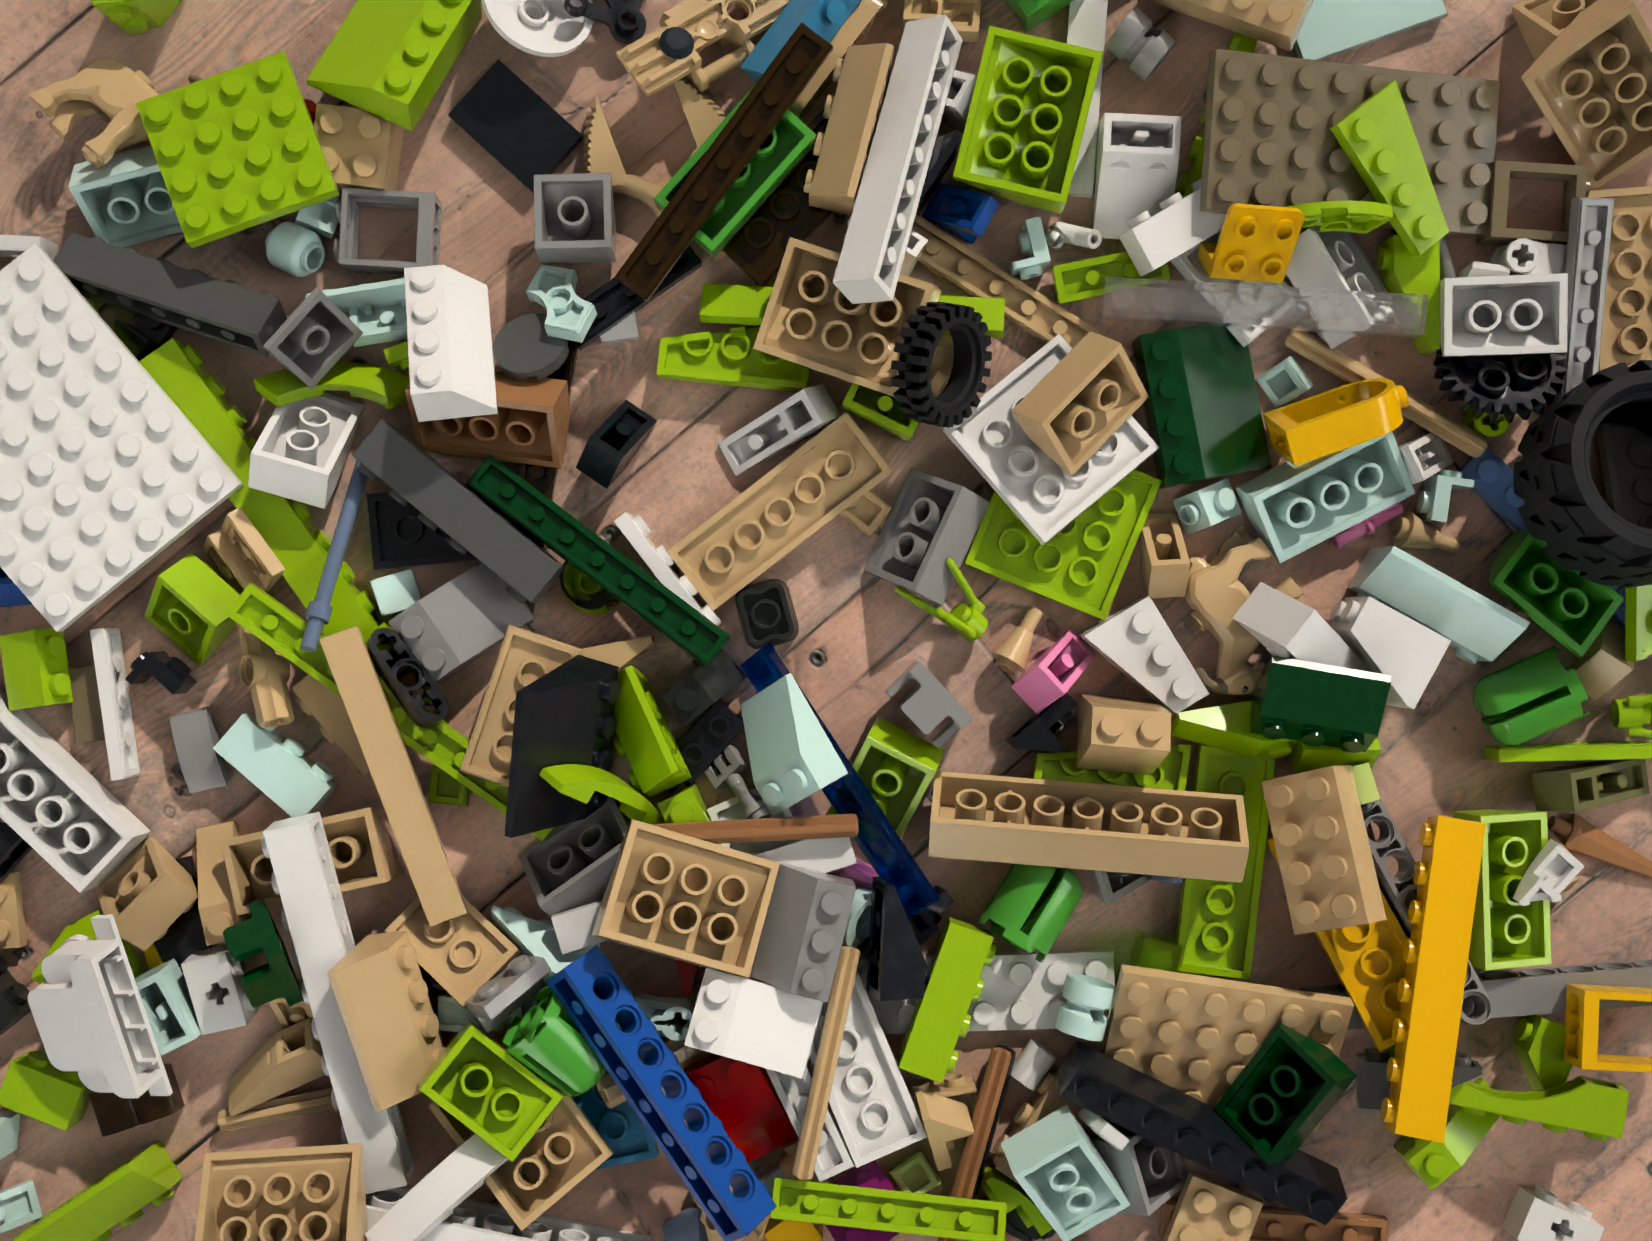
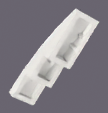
(438, 1193)

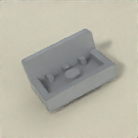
(507, 991)

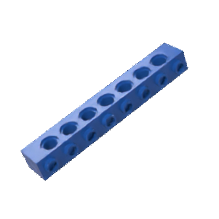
(662, 1115)

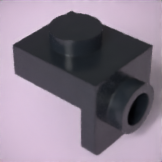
(168, 671)

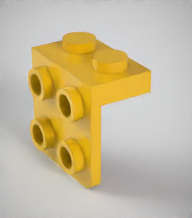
(1253, 243)

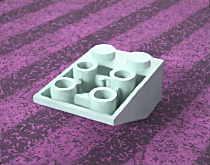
(168, 1006)

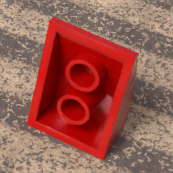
(744, 1103)

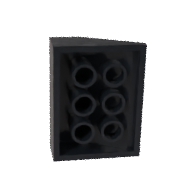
(559, 722)

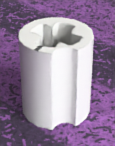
(1032, 1064)

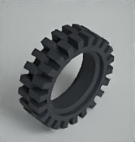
(916, 360)

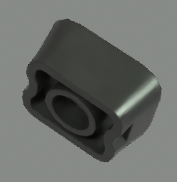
(767, 613)

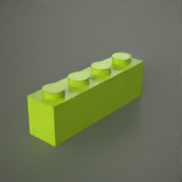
(947, 997)

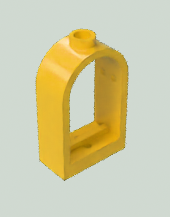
(1336, 419)
(1583, 1027)

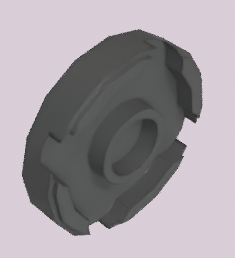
(526, 350)

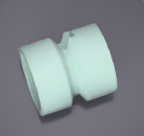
(1084, 1007)

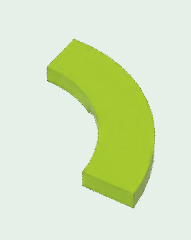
(1345, 215)
(362, 381)

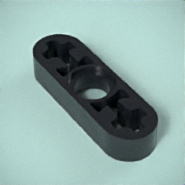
(431, 694)

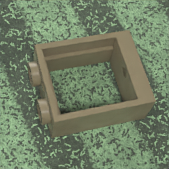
(1575, 187)

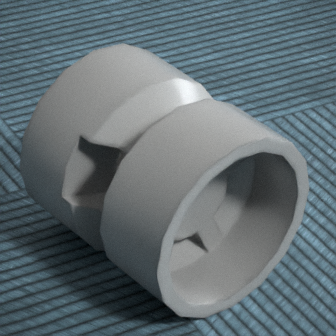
(1140, 44)

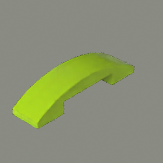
(583, 780)

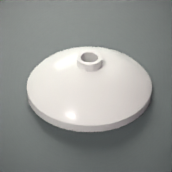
(548, 34)

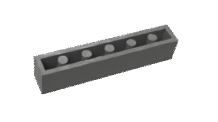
(170, 293)
(458, 512)

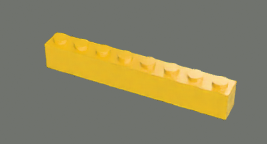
(1433, 978)

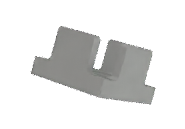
(929, 703)

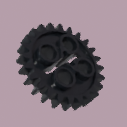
(1501, 382)

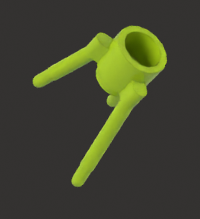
(963, 618)
(1632, 714)

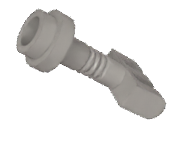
(730, 776)

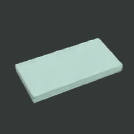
(1349, 24)

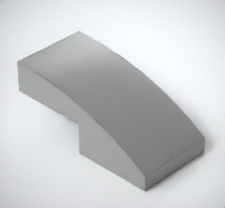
(194, 740)

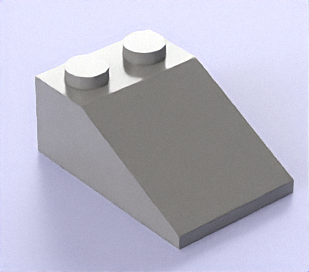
(459, 622)

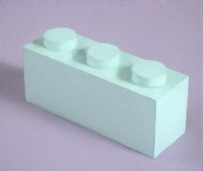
(277, 766)

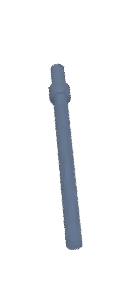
(319, 610)

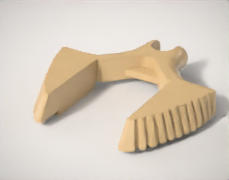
(603, 156)

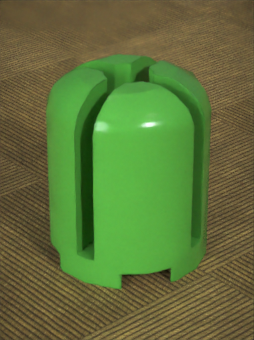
(1529, 698)
(1033, 906)
(554, 1046)

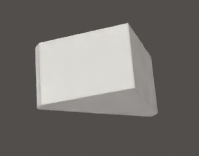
(1425, 456)

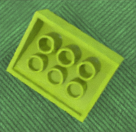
(395, 55)
(1027, 118)

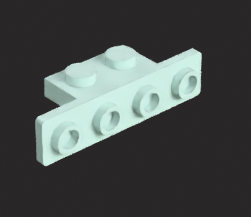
(375, 309)

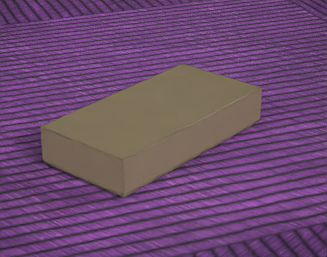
(86, 705)

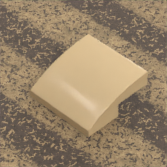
(242, 554)

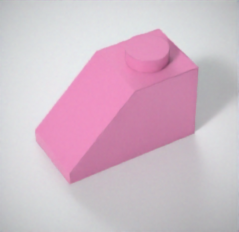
(1054, 672)

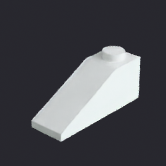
(779, 428)

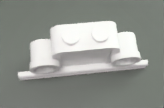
(95, 1016)

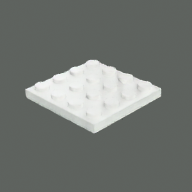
(1021, 472)

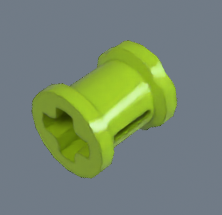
(1486, 431)

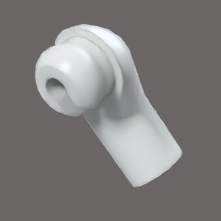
(1072, 234)

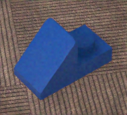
(961, 211)

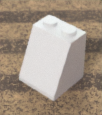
(1390, 646)

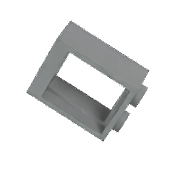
(348, 215)

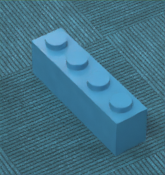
(821, 16)

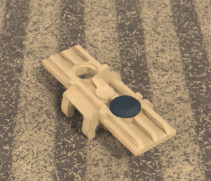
(685, 31)

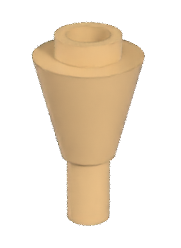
(1413, 532)
(1015, 649)

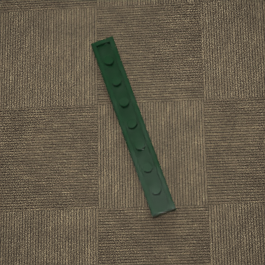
(599, 561)

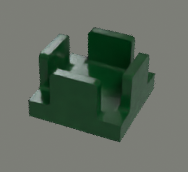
(257, 936)

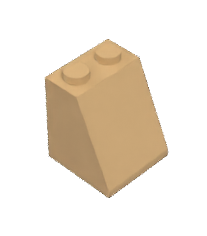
(1122, 734)

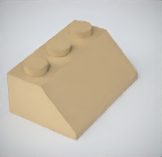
(1081, 401)

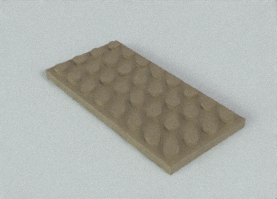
(1275, 144)

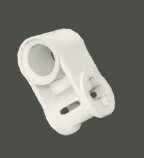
(1531, 257)

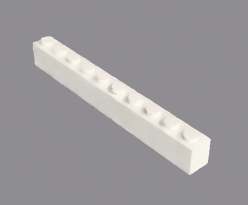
(321, 938)

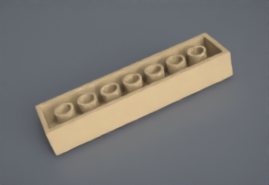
(1089, 826)

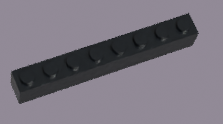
(1195, 1132)

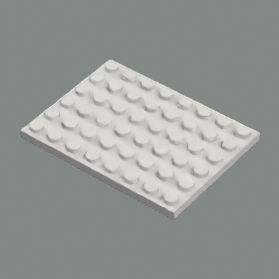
(90, 449)

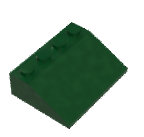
(1200, 404)

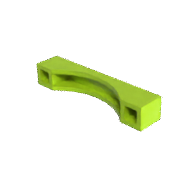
(1579, 1104)

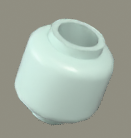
(294, 249)

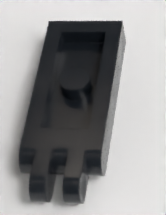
(708, 739)

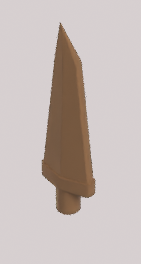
(1592, 842)

